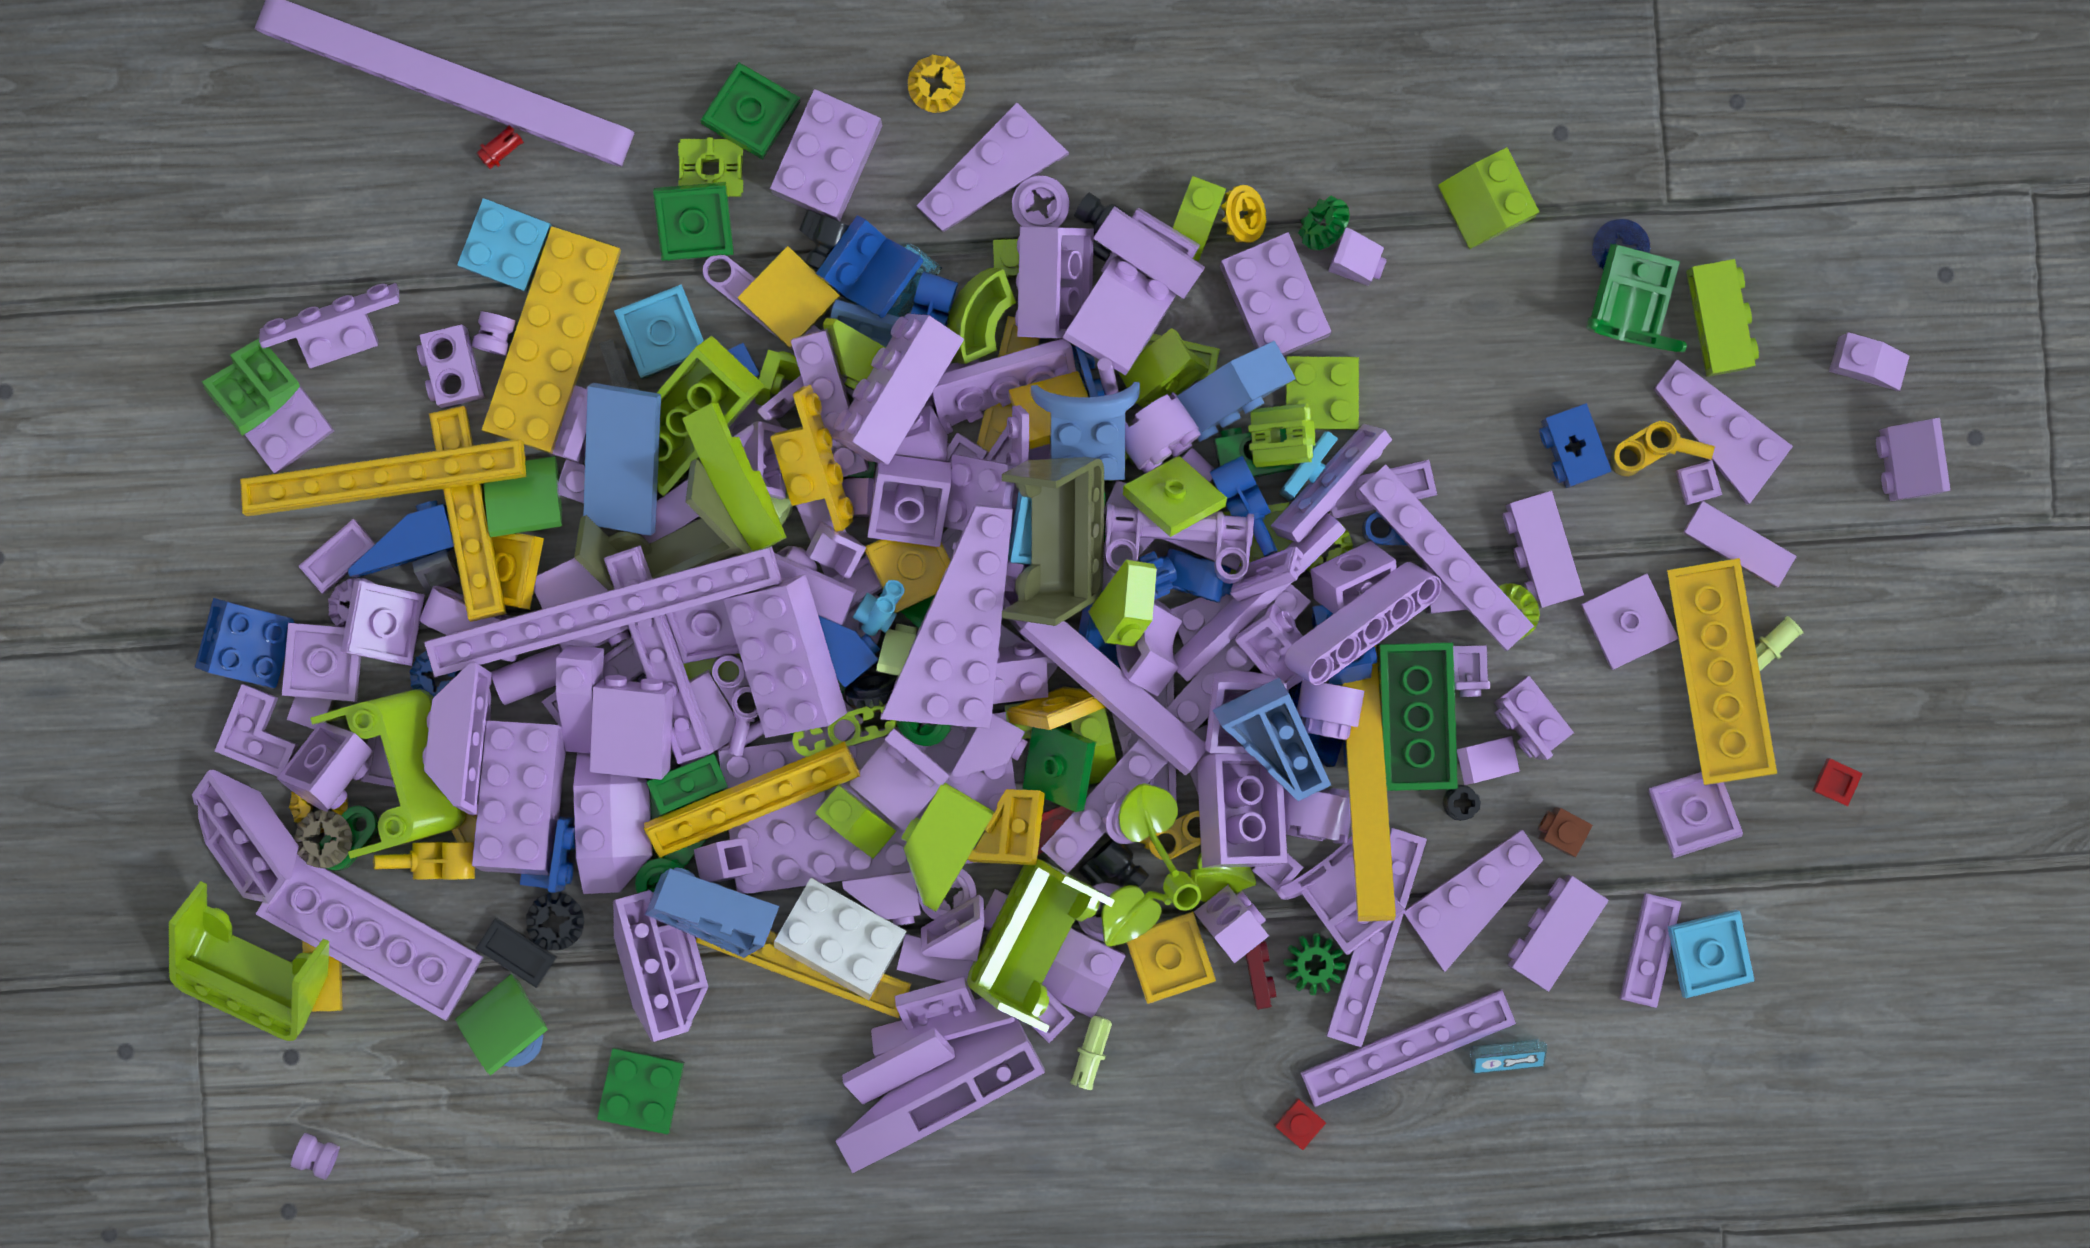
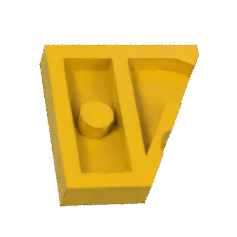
(1013, 830)

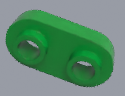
(359, 838)

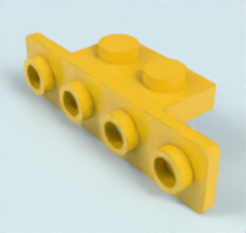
(809, 463)

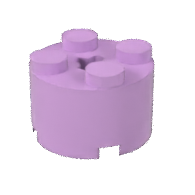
(1158, 432)
(1319, 815)

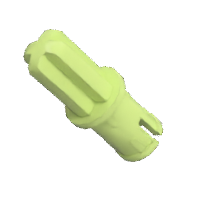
(1776, 641)
(1091, 1052)

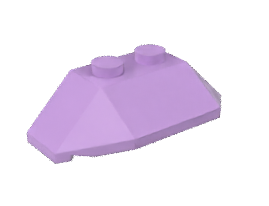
(458, 736)
(609, 827)
(245, 836)
(658, 967)

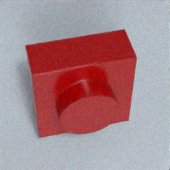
(1837, 782)
(1300, 1124)

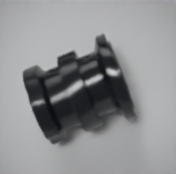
(1455, 794)

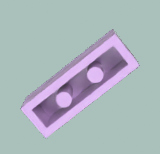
(1543, 549)
(1556, 931)

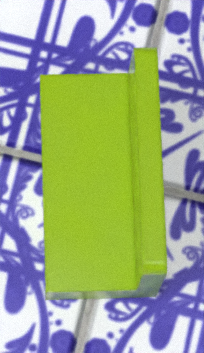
(1164, 369)

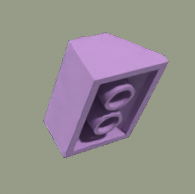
(1052, 279)

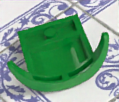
(1635, 298)

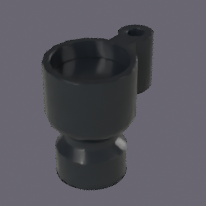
(1093, 212)
(825, 234)
(1114, 861)

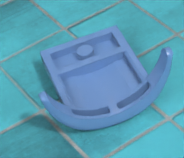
(1089, 426)

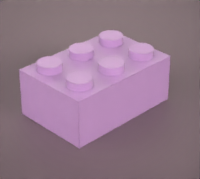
(826, 155)
(1275, 296)
(1240, 813)

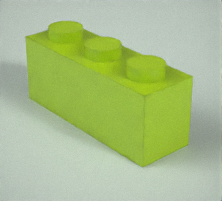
(1722, 317)

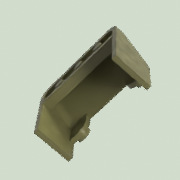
(1065, 538)
(696, 544)

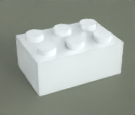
(839, 939)

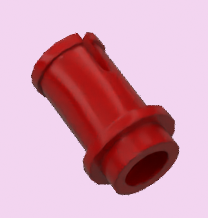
(499, 147)

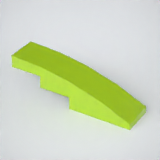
(732, 477)

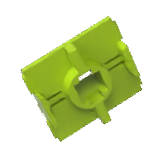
(711, 150)
(1269, 422)

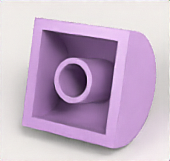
(1225, 688)
(326, 766)

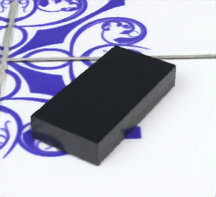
(516, 952)

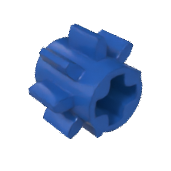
(1165, 573)

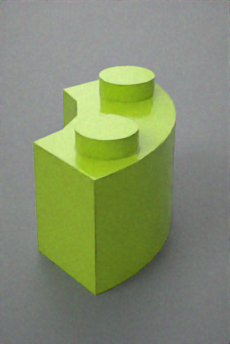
(977, 313)

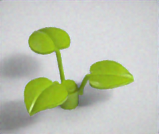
(1143, 814)

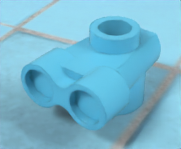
(879, 612)

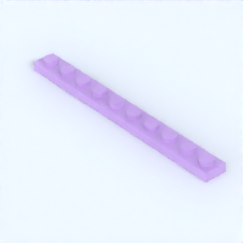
(604, 611)
(1142, 760)

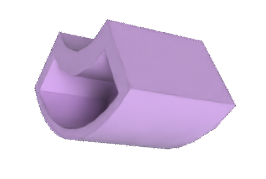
(1151, 659)

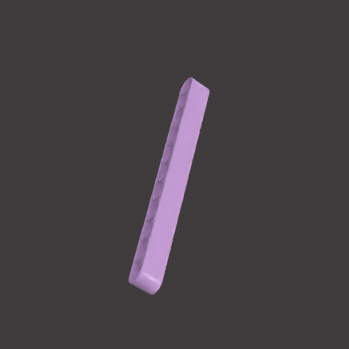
(445, 81)

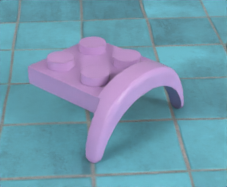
(1332, 896)

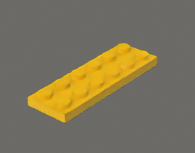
(551, 339)
(1722, 672)

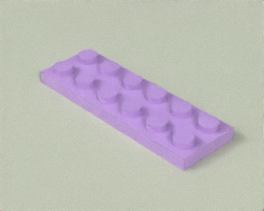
(374, 938)

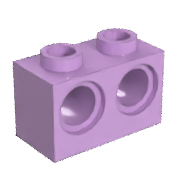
(459, 363)
(1233, 922)

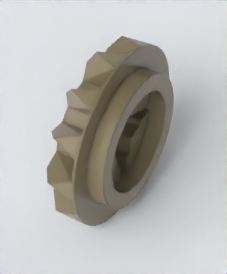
(334, 851)

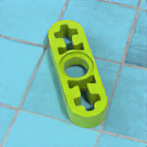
(868, 714)

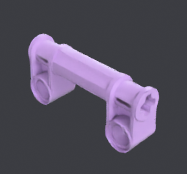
(1208, 530)

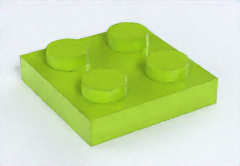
(1329, 388)

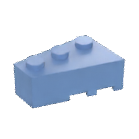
(1236, 388)
(1274, 734)
(712, 912)

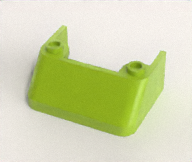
(404, 734)
(943, 841)
(1029, 938)
(239, 975)

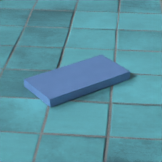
(622, 458)

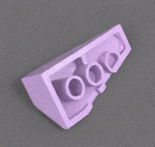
(1081, 968)

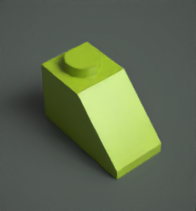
(1199, 211)
(852, 351)
(1126, 604)
(1096, 727)
(855, 821)

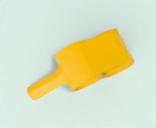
(1648, 453)
(1183, 840)
(432, 860)

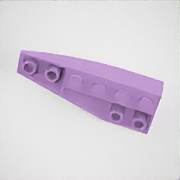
(982, 1071)

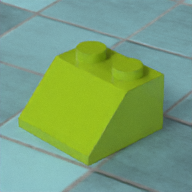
(1488, 198)

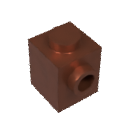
(1564, 831)

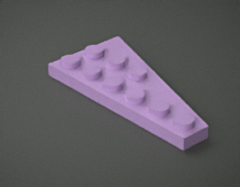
(956, 650)

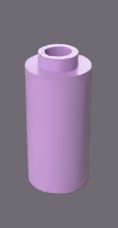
(526, 676)

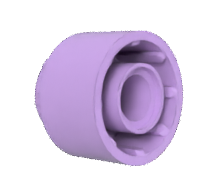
(1329, 709)

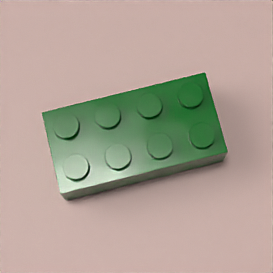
(1418, 715)

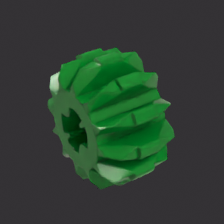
(1306, 954)

